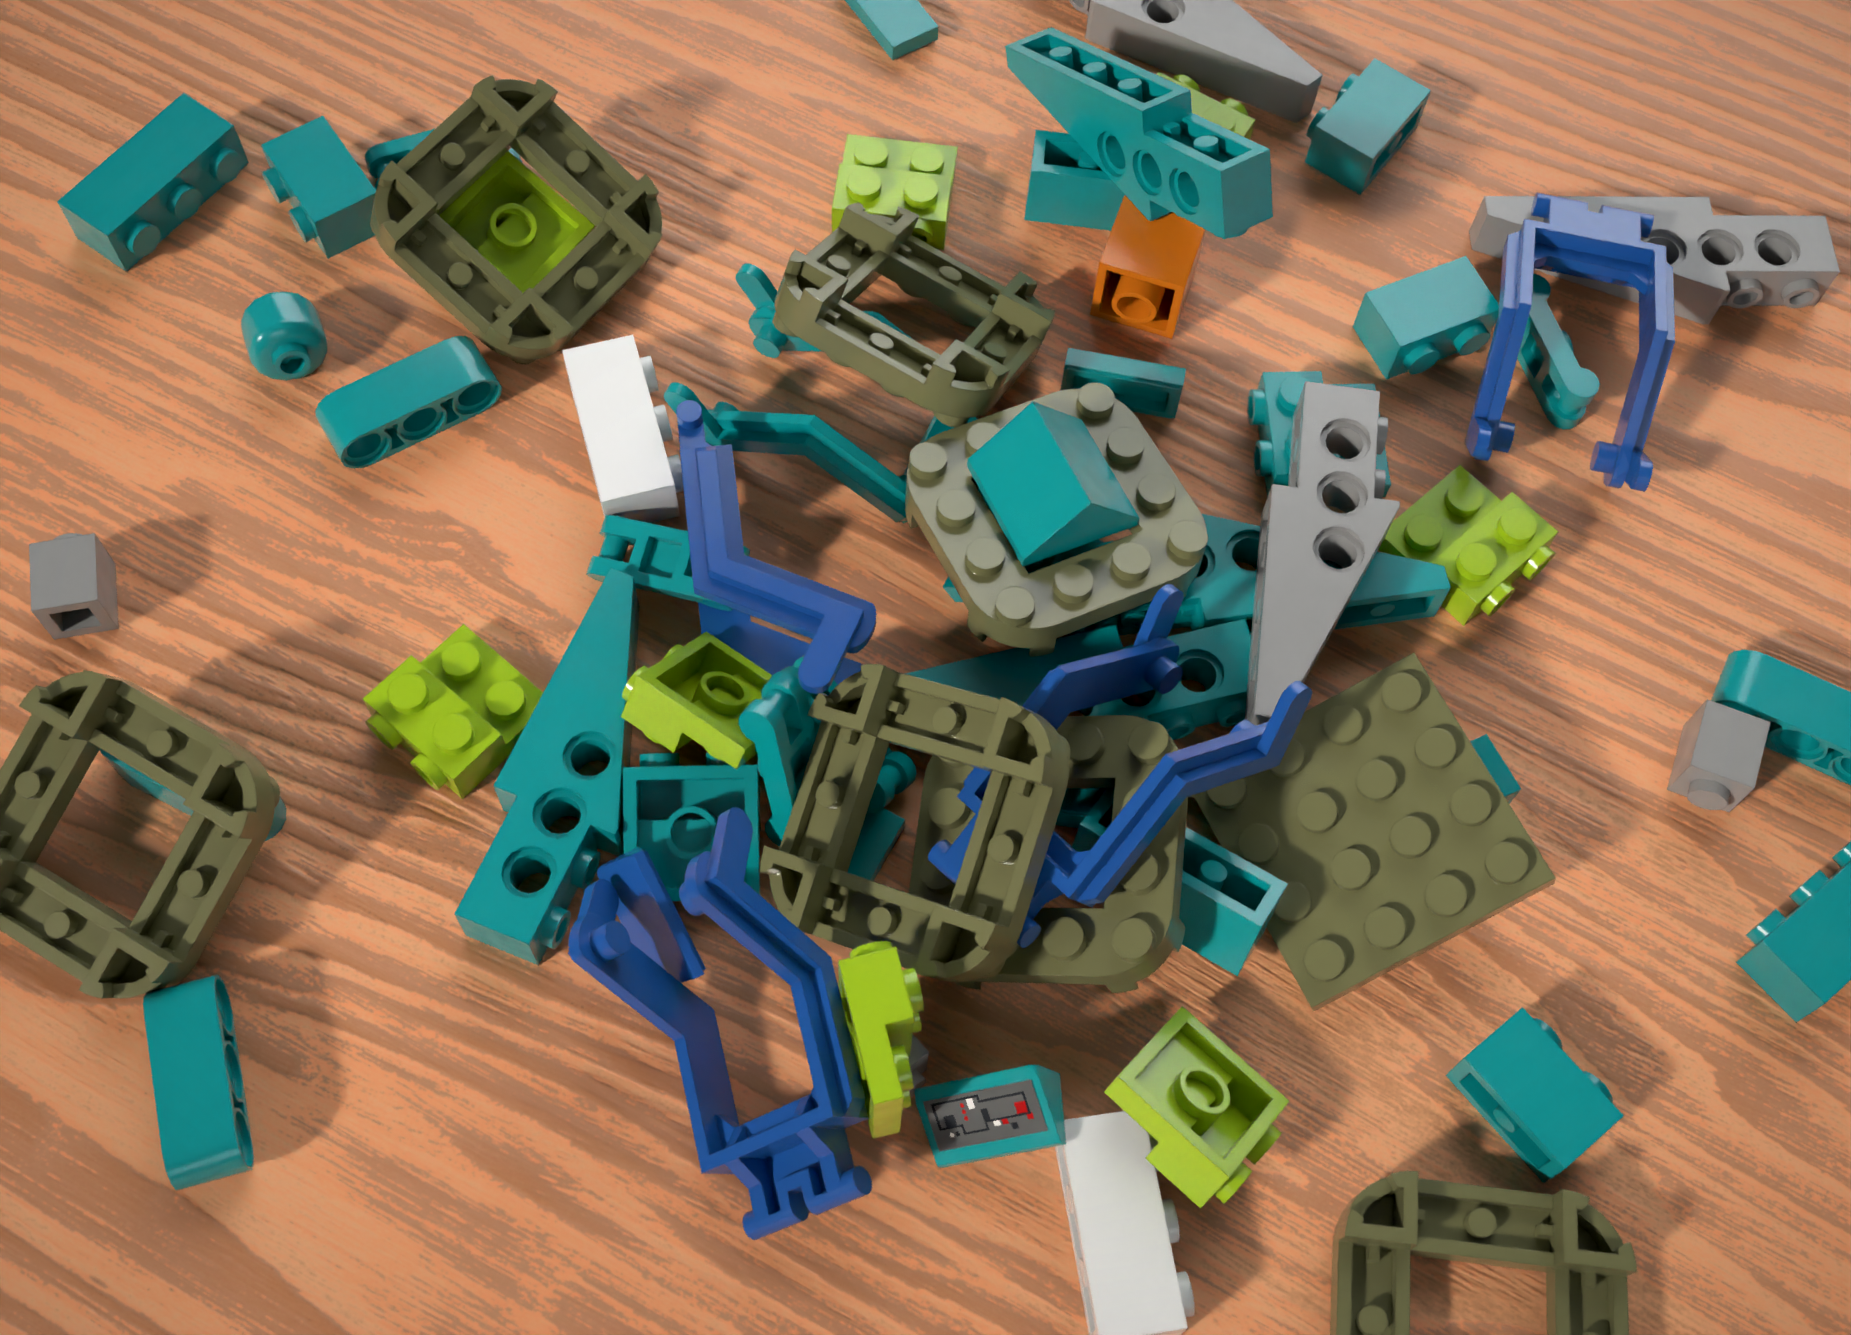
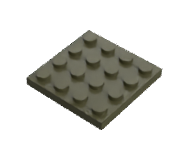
(1378, 832)

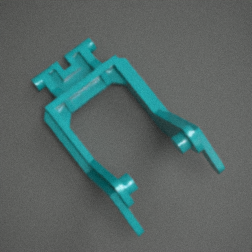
(798, 432)

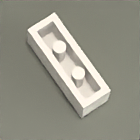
(624, 430)
(1121, 1229)

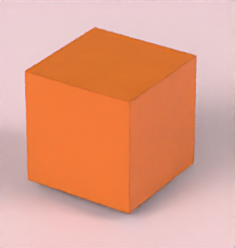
(1147, 270)

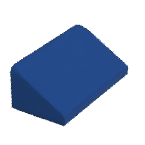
(651, 915)

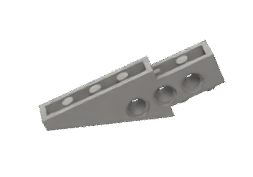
(1212, 45)
(1713, 257)
(1295, 591)

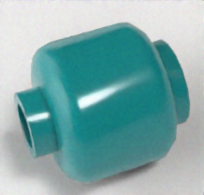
(284, 332)

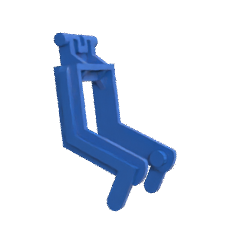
(1598, 248)
(755, 588)
(1107, 677)
(797, 1153)

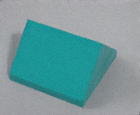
(1049, 484)

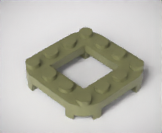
(465, 283)
(968, 374)
(1078, 591)
(229, 825)
(1006, 844)
(1140, 915)
(1483, 1226)

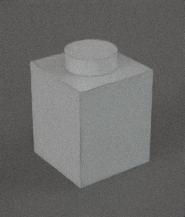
(73, 585)
(1718, 756)

